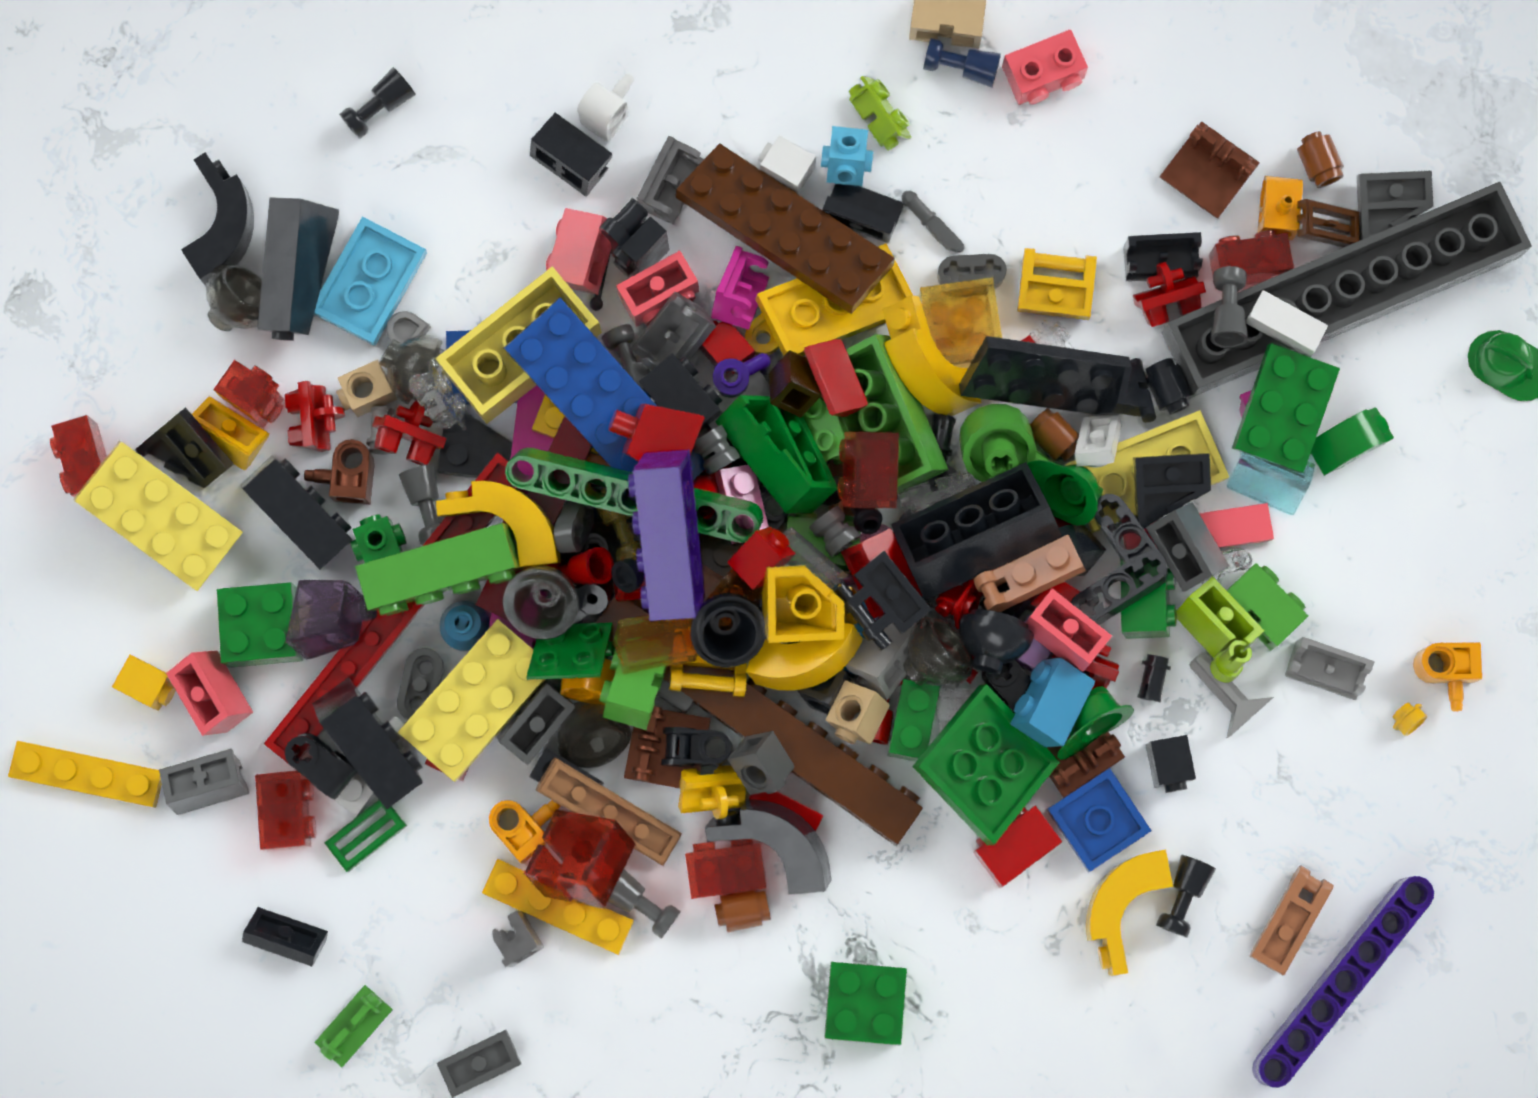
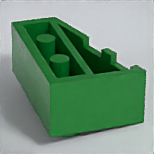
(779, 452)

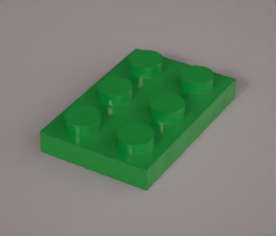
(1285, 408)

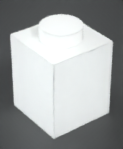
(787, 163)

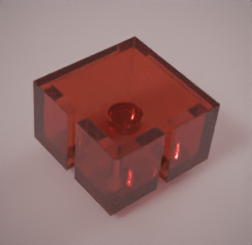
(592, 857)

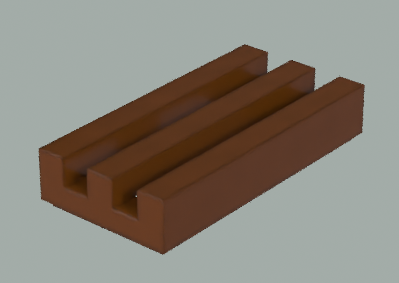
(1308, 221)

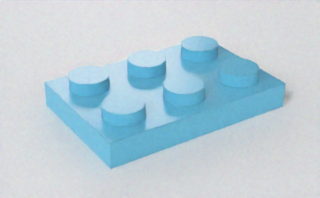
(369, 281)

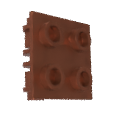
(1209, 169)
(648, 748)
(1086, 764)

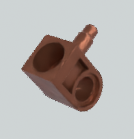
(345, 483)

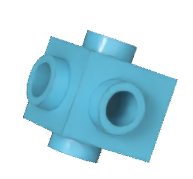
(847, 156)

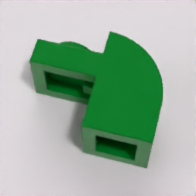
(1350, 440)

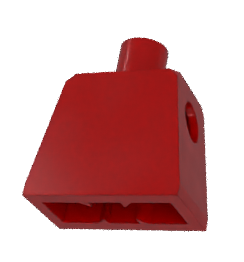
(656, 430)

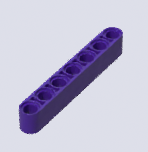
(1360, 974)

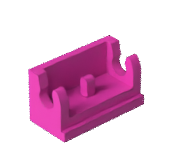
(738, 289)

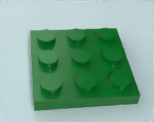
(985, 765)

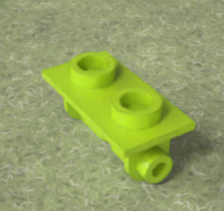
(889, 122)

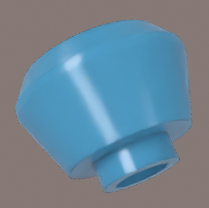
(458, 635)

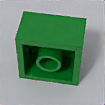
(256, 624)
(865, 1003)

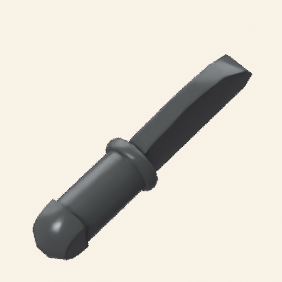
(934, 224)

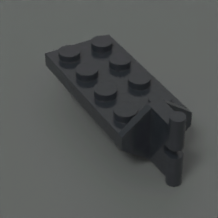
(1058, 379)

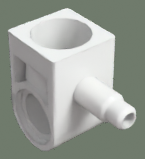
(603, 109)

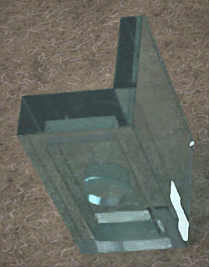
(1270, 483)

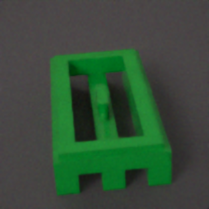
(391, 814)

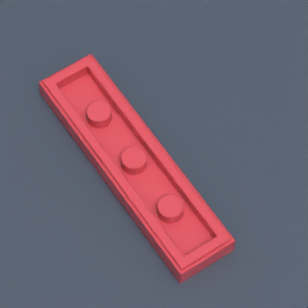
(1228, 527)

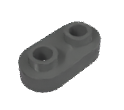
(417, 684)

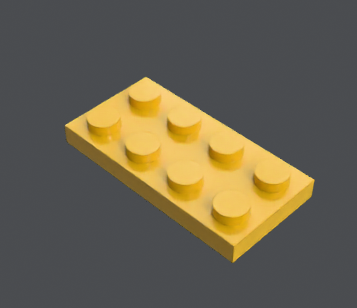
(805, 317)

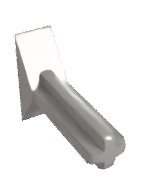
(1228, 694)

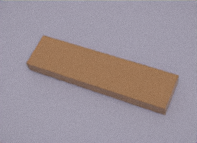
(588, 797)

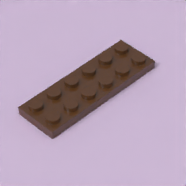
(785, 228)

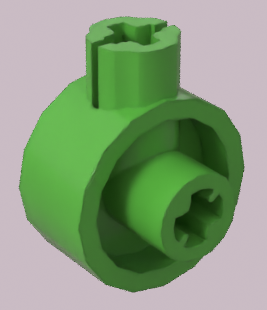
(996, 441)

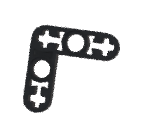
(1133, 561)

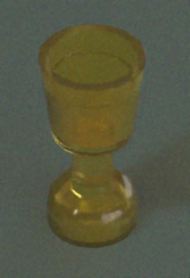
(619, 521)

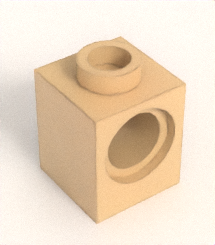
(369, 373)
(850, 701)

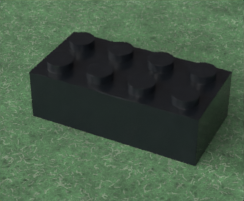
(976, 531)

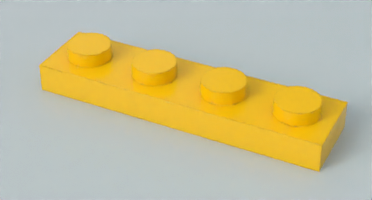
(85, 774)
(587, 922)

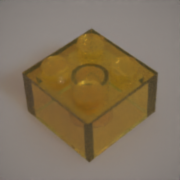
(961, 317)

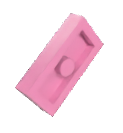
(741, 484)

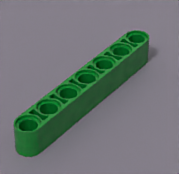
(616, 498)

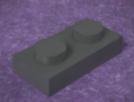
(479, 1063)

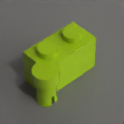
(1220, 628)

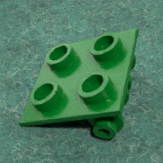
(573, 654)

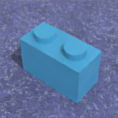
(1052, 702)

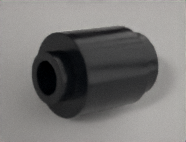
(1168, 386)

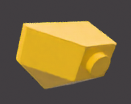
(800, 607)

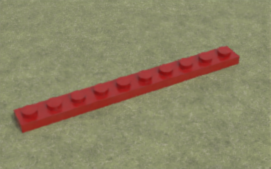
(375, 635)

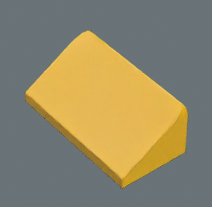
(231, 432)

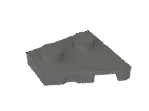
(1391, 199)

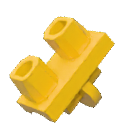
(711, 792)

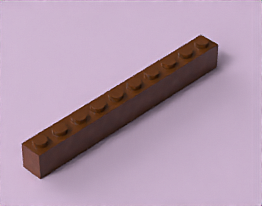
(816, 760)

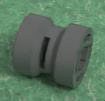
(715, 450)
(836, 533)

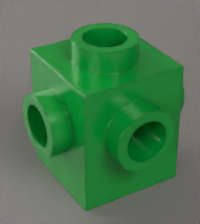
(374, 529)

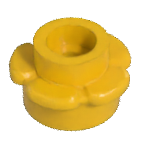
(1409, 718)

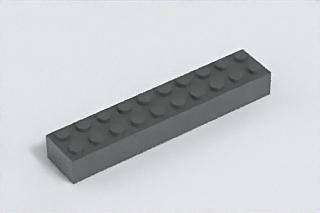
(1361, 281)

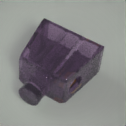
(326, 617)

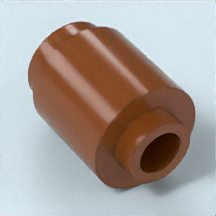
(1320, 159)
(1054, 435)
(742, 910)

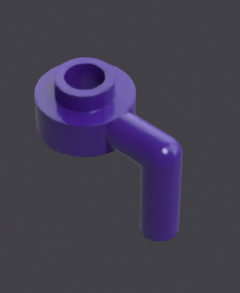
(744, 370)

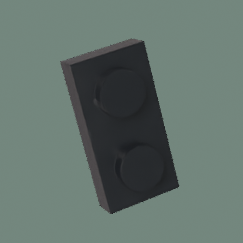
(284, 936)

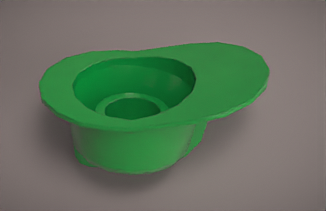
(1505, 364)
(1068, 490)
(1098, 716)

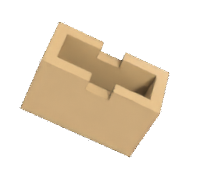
(950, 19)

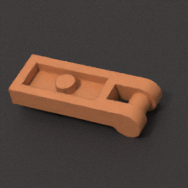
(1030, 574)
(1291, 921)

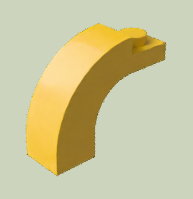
(919, 361)
(524, 516)
(806, 662)
(1113, 895)

